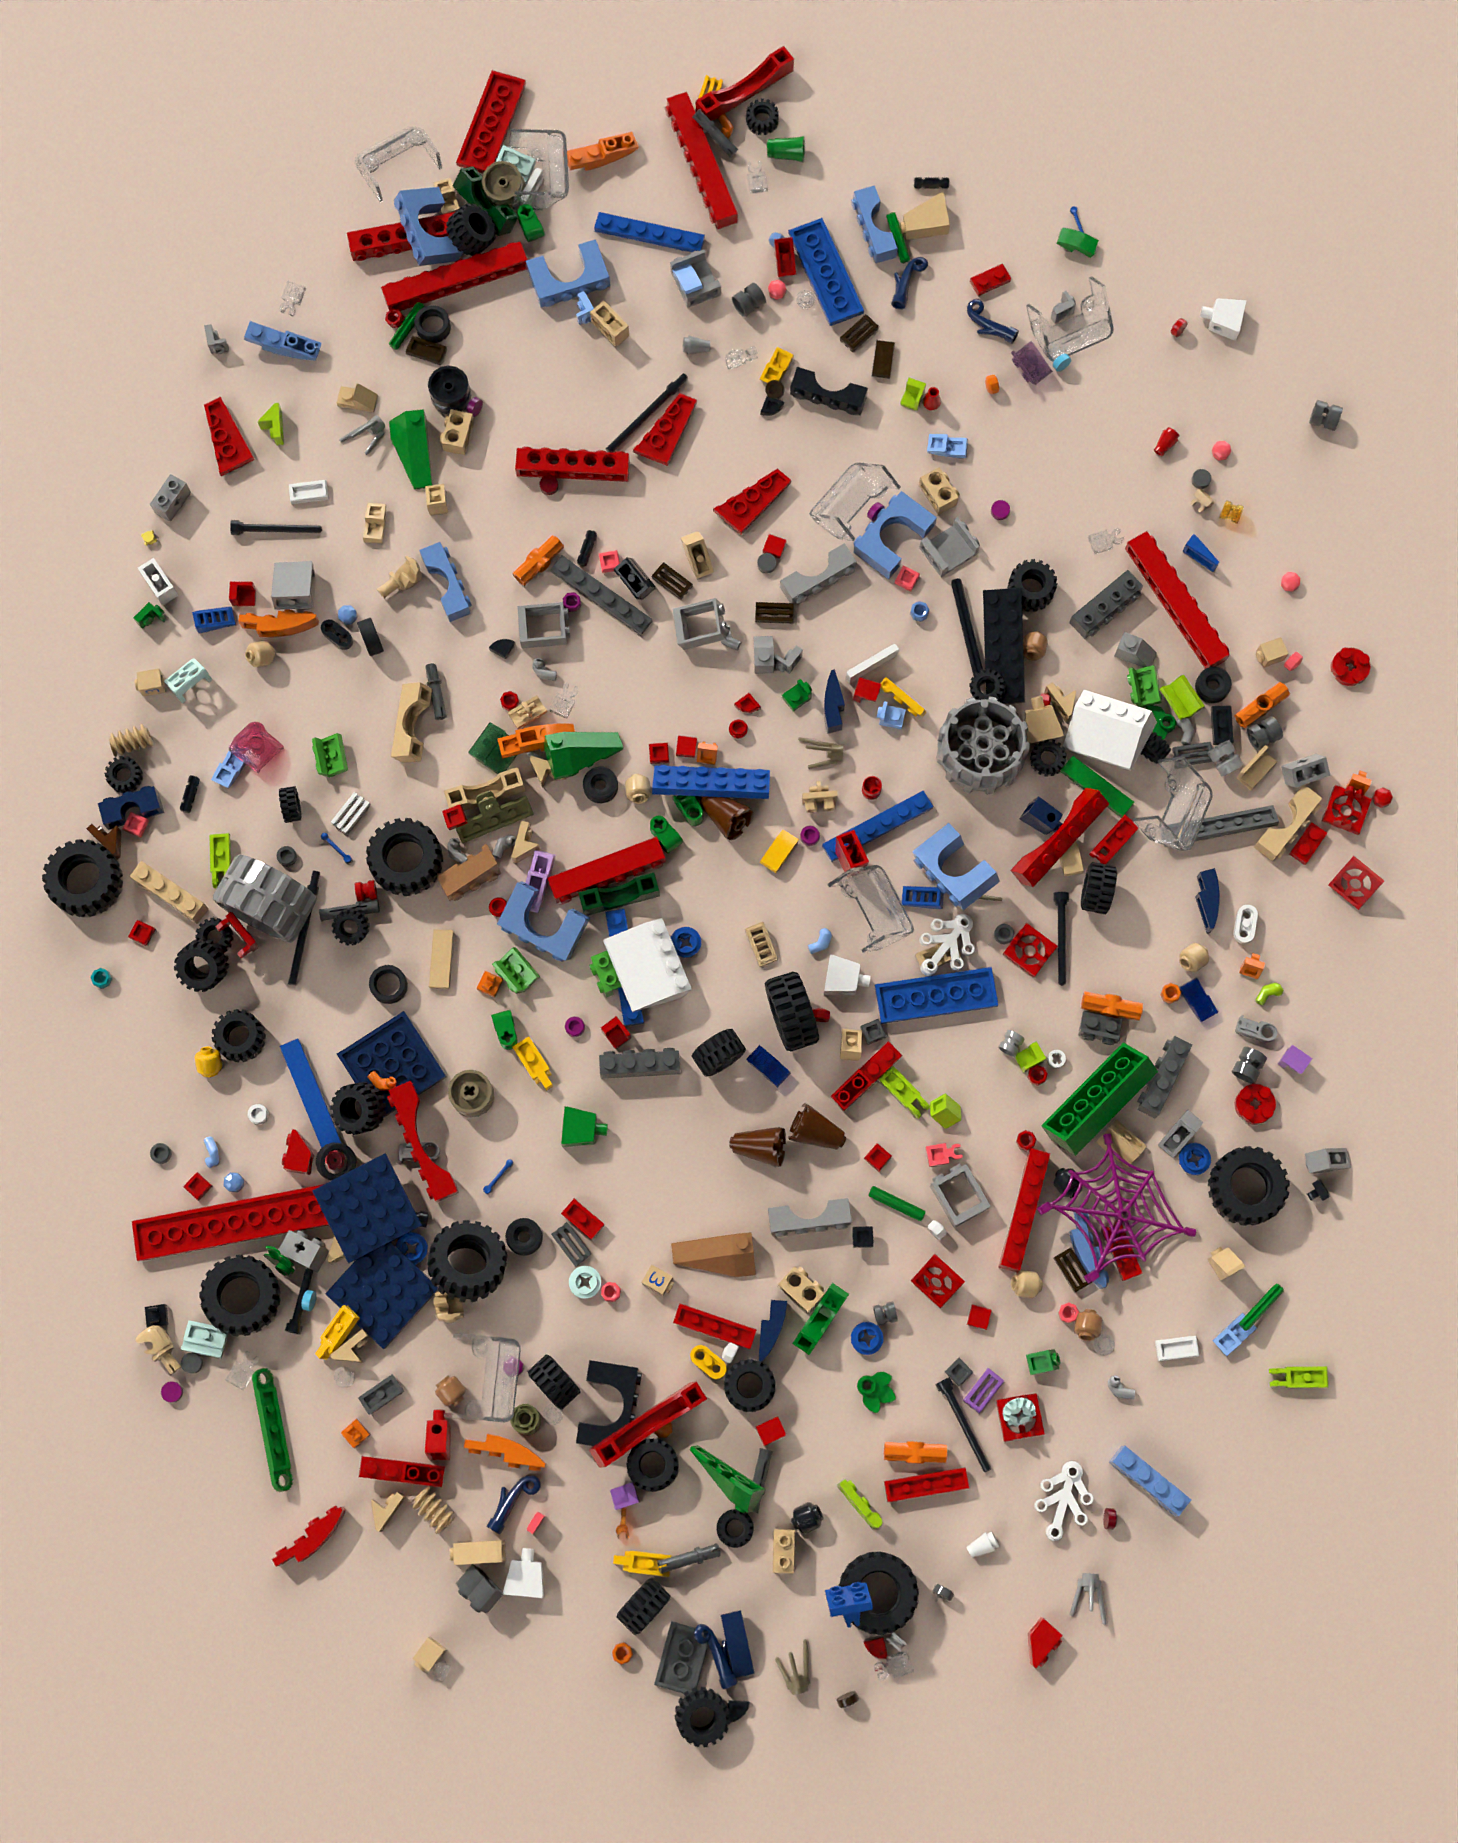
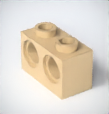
(609, 323)
(460, 432)
(934, 492)
(797, 1293)
(783, 1550)

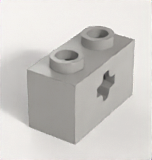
(170, 497)
(1305, 770)
(304, 1251)

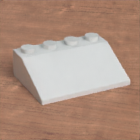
(1108, 730)
(647, 965)

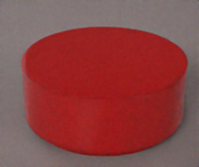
(1178, 327)

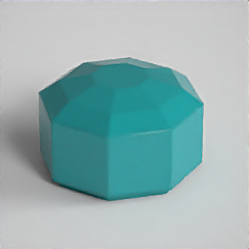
(101, 978)

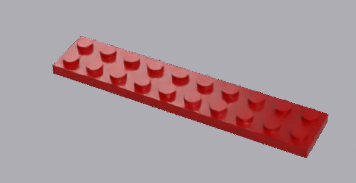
(227, 1223)

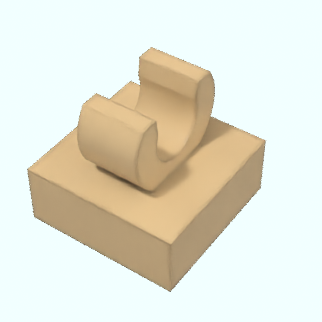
(1203, 498)

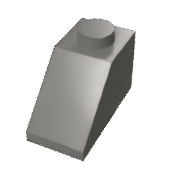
(1135, 650)
(763, 654)
(1180, 1133)
(1327, 1160)

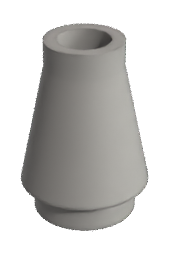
(695, 345)

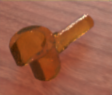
(622, 1527)

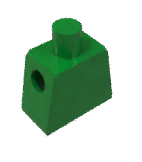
(580, 1127)

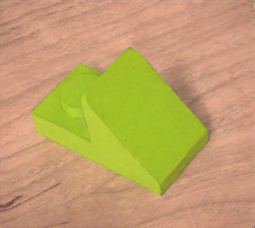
(273, 420)

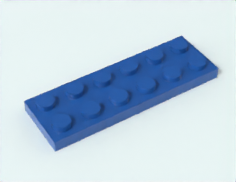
(826, 272)
(711, 782)
(936, 995)

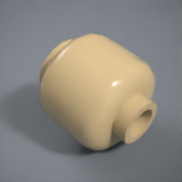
(260, 654)
(638, 788)
(1194, 957)
(1026, 1284)

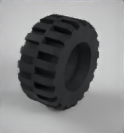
(404, 832)
(65, 861)
(792, 1011)
(1270, 1171)
(471, 1237)
(224, 1273)
(906, 1584)

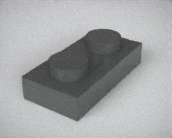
(381, 1394)

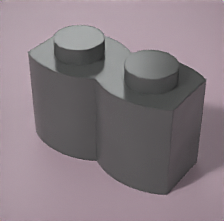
(478, 1589)

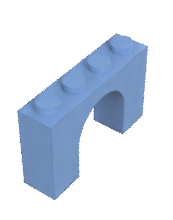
(425, 247)
(552, 291)
(900, 511)
(961, 889)
(516, 920)

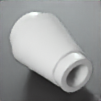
(984, 1544)

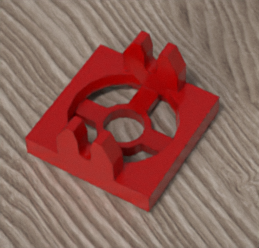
(1340, 821)
(1354, 863)
(241, 930)
(1010, 951)
(919, 1281)
(1007, 1433)

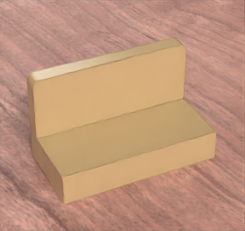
(1256, 768)
(1124, 1143)

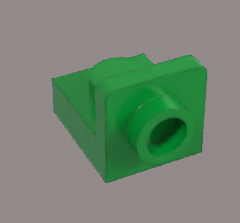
(147, 614)
(797, 695)
(1043, 1361)

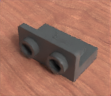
(1100, 1027)

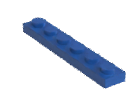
(649, 232)
(884, 822)
(616, 924)

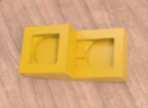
(777, 366)
(779, 850)

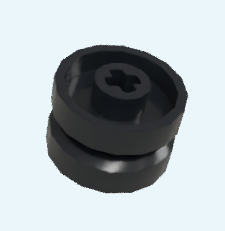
(449, 389)

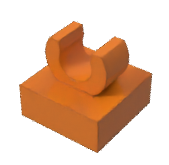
(707, 753)
(1360, 781)
(1252, 966)
(489, 984)
(355, 1433)

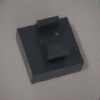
(1320, 1190)
(862, 1237)
(156, 1315)

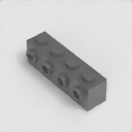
(1106, 604)
(639, 1064)
(1161, 1084)

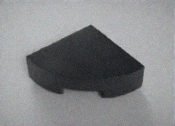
(771, 406)
(502, 647)
(737, 1709)

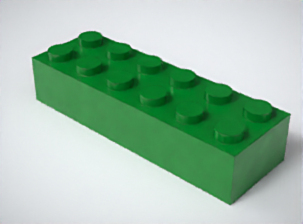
(1099, 1098)

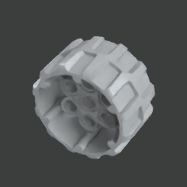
(984, 712)
(264, 898)

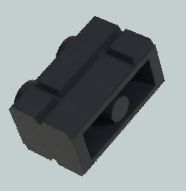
(634, 578)

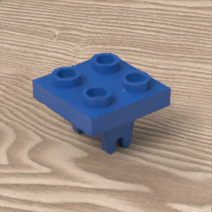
(849, 1601)

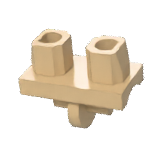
(527, 712)
(819, 794)

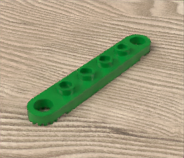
(272, 1430)

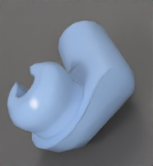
(823, 941)
(213, 1152)

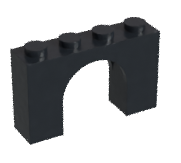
(625, 1381)

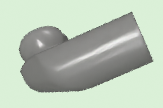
(731, 642)
(541, 671)
(1188, 730)
(503, 844)
(455, 851)
(1118, 1389)

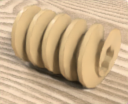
(130, 740)
(432, 1510)

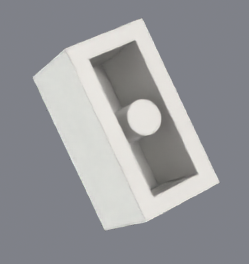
(158, 581)

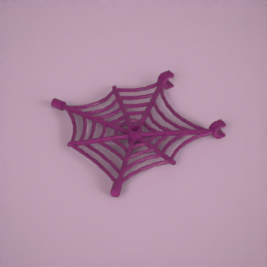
(1094, 1274)

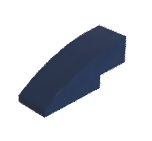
(833, 704)
(1208, 898)
(771, 1328)
(737, 1643)

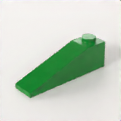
(411, 442)
(573, 751)
(736, 1486)

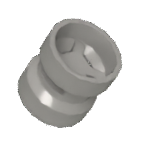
(1011, 1043)

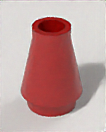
(932, 399)
(1166, 441)

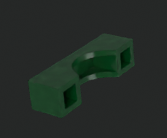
(470, 187)
(604, 899)

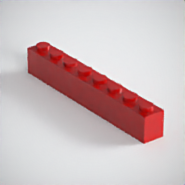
(702, 161)
(455, 277)
(1177, 601)

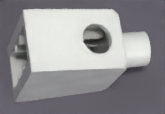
(1225, 317)
(844, 977)
(525, 1576)

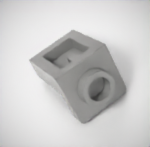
(1063, 309)
(215, 345)
(792, 658)

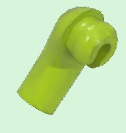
(1268, 990)

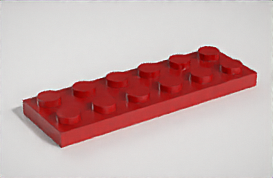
(491, 121)

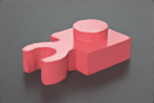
(940, 1155)

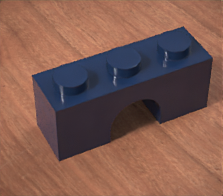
(114, 809)

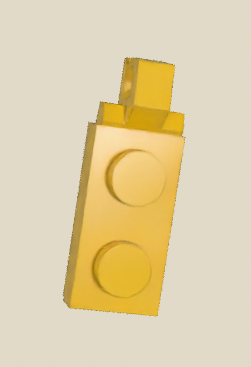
(901, 697)
(533, 1062)
(337, 1332)
(641, 1562)

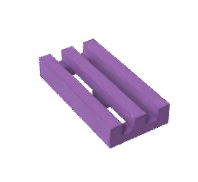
(972, 1404)

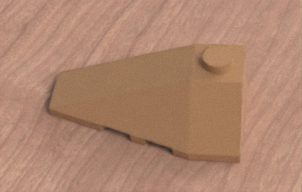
(721, 1254)

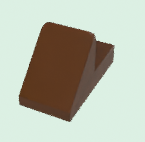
(110, 840)

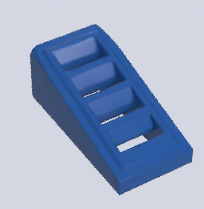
(1200, 553)
(201, 628)
(922, 904)

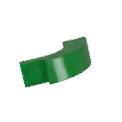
(820, 1319)

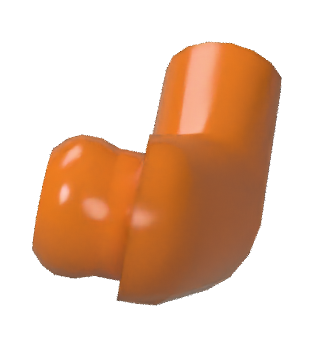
(382, 1084)

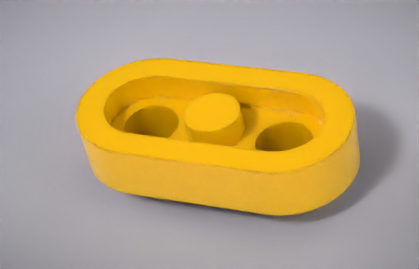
(707, 1363)

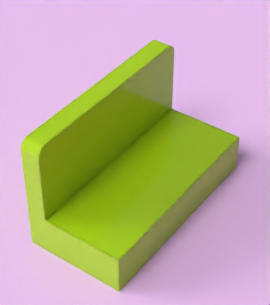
(1182, 698)

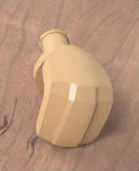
(403, 579)
(447, 1309)
(161, 1347)

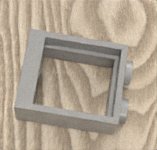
(538, 610)
(680, 619)
(968, 1214)

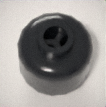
(1062, 1180)
(807, 1517)

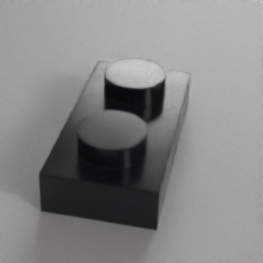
(1221, 724)

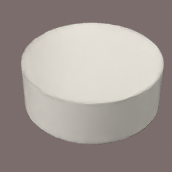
(258, 1114)

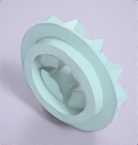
(584, 1292)
(1013, 1408)

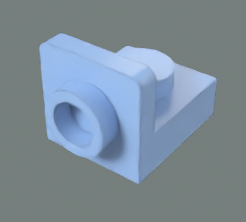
(585, 308)
(891, 716)

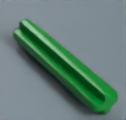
(898, 237)
(405, 327)
(896, 1203)
(1261, 1307)

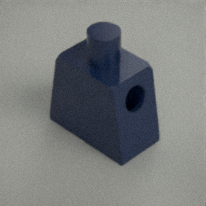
(1042, 816)

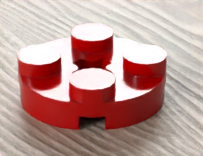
(1358, 659)
(1249, 1113)

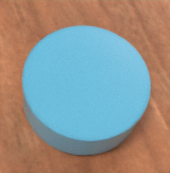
(1061, 362)
(308, 1300)

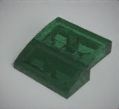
(487, 749)

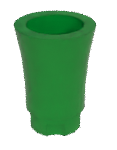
(787, 148)

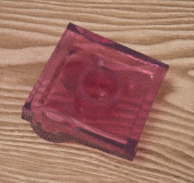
(255, 746)

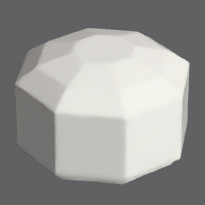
(937, 1229)
(729, 1352)

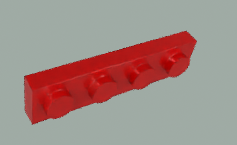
(714, 1326)
(926, 1484)

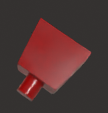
(851, 855)
(438, 1445)

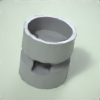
(1229, 763)

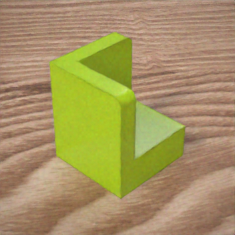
(913, 394)
(1030, 1057)
(945, 1111)

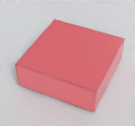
(609, 561)
(907, 578)
(135, 824)
(535, 1522)

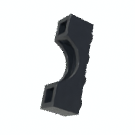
(848, 399)

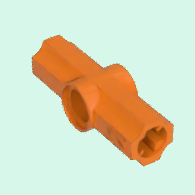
(538, 560)
(1269, 698)
(1111, 1006)
(915, 1452)

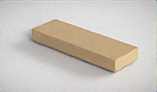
(441, 959)

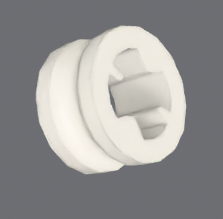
(1050, 1058)
(896, 1641)

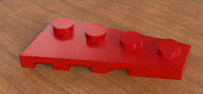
(667, 431)
(228, 442)
(752, 501)

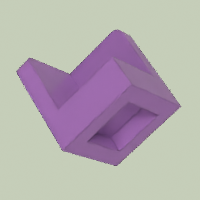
(1295, 1059)
(624, 1496)

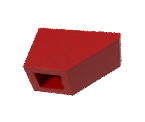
(298, 1156)
(1041, 1641)

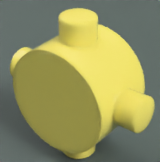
(149, 537)

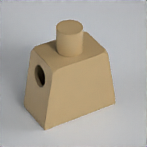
(1042, 722)

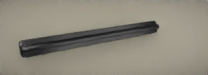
(967, 627)

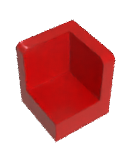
(242, 593)
(867, 690)
(616, 1032)
(770, 1431)

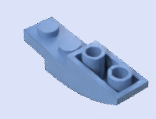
(282, 343)
(1083, 1250)

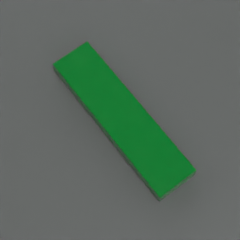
(1087, 778)

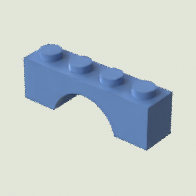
(881, 243)
(437, 562)
(1148, 1478)

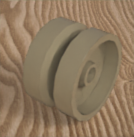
(501, 181)
(463, 1084)

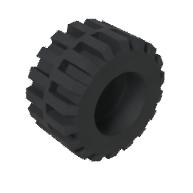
(471, 229)
(1038, 572)
(1098, 888)
(191, 975)
(227, 1024)
(718, 1052)
(345, 1112)
(553, 1382)
(731, 1385)
(639, 1451)
(643, 1606)
(714, 1729)

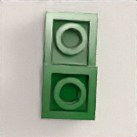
(1074, 239)

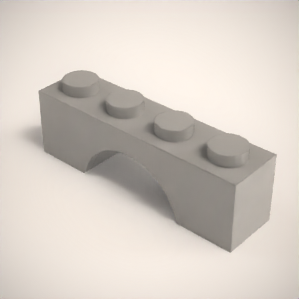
(797, 586)
(784, 1220)

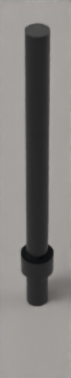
(671, 389)
(303, 933)

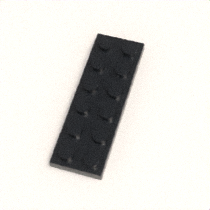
(1005, 641)

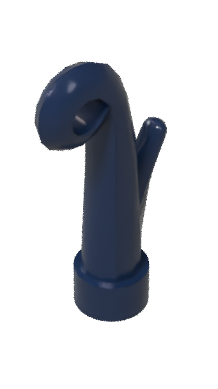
(900, 297)
(991, 327)
(507, 1502)
(719, 1654)

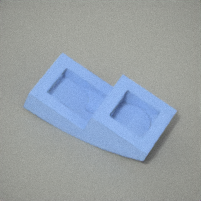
(687, 278)
(949, 447)
(228, 770)
(1232, 1336)

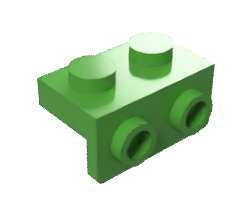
(1144, 686)
(330, 755)
(604, 969)
(516, 971)

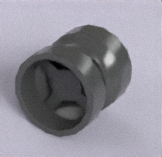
(890, 1313)

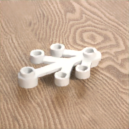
(948, 941)
(1064, 1497)

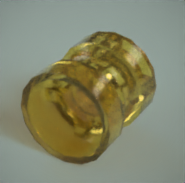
(1236, 511)

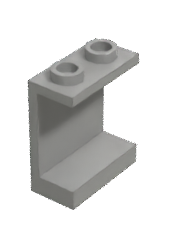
(710, 287)
(950, 547)
(292, 585)

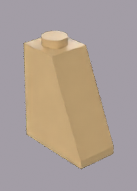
(926, 219)
(478, 1552)

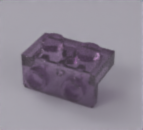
(1032, 363)

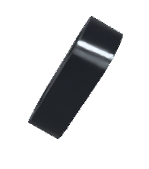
(334, 637)

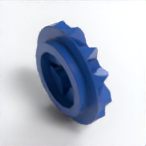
(684, 933)
(1198, 1150)
(413, 1238)
(875, 1343)

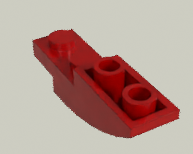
(866, 1076)
(401, 1471)
(318, 1533)

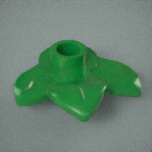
(1161, 717)
(283, 1264)
(879, 1390)

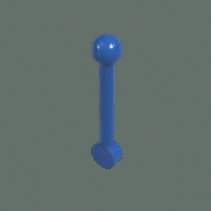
(1073, 210)
(347, 858)
(487, 1189)

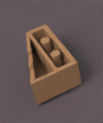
(469, 874)

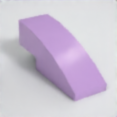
(537, 875)

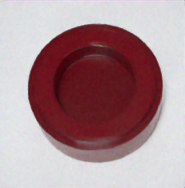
(548, 485)
(1109, 1518)

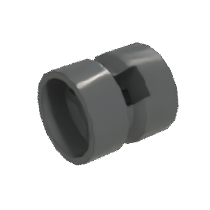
(749, 299)
(1332, 417)
(1265, 732)
(1249, 1065)

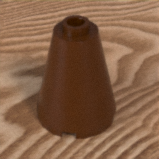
(727, 815)
(815, 1129)
(761, 1145)

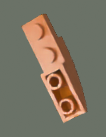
(605, 152)
(286, 624)
(530, 738)
(514, 1452)

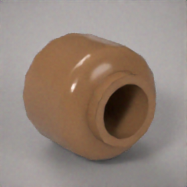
(1035, 645)
(1088, 1325)
(450, 1391)

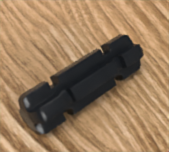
(931, 182)
(586, 548)
(189, 794)

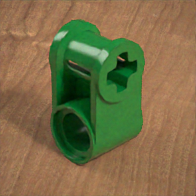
(530, 225)
(688, 805)
(667, 836)
(504, 1027)

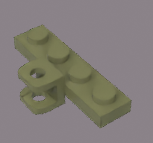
(493, 816)

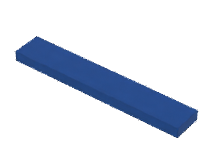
(310, 1093)

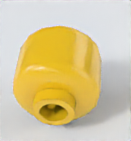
(208, 1061)

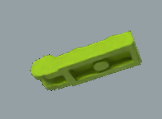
(219, 855)
(903, 1090)
(1301, 1377)
(860, 1504)

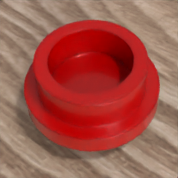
(738, 728)
(497, 906)

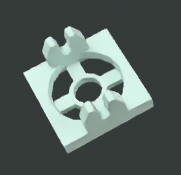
(189, 680)

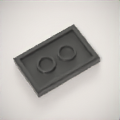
(681, 1659)

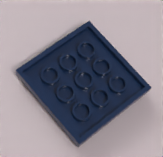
(395, 1052)
(367, 1208)
(383, 1292)

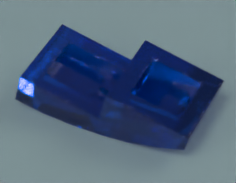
(1198, 1000)
(768, 1066)

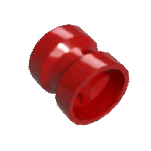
(871, 783)
(366, 890)

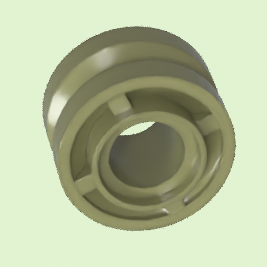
(532, 1426)

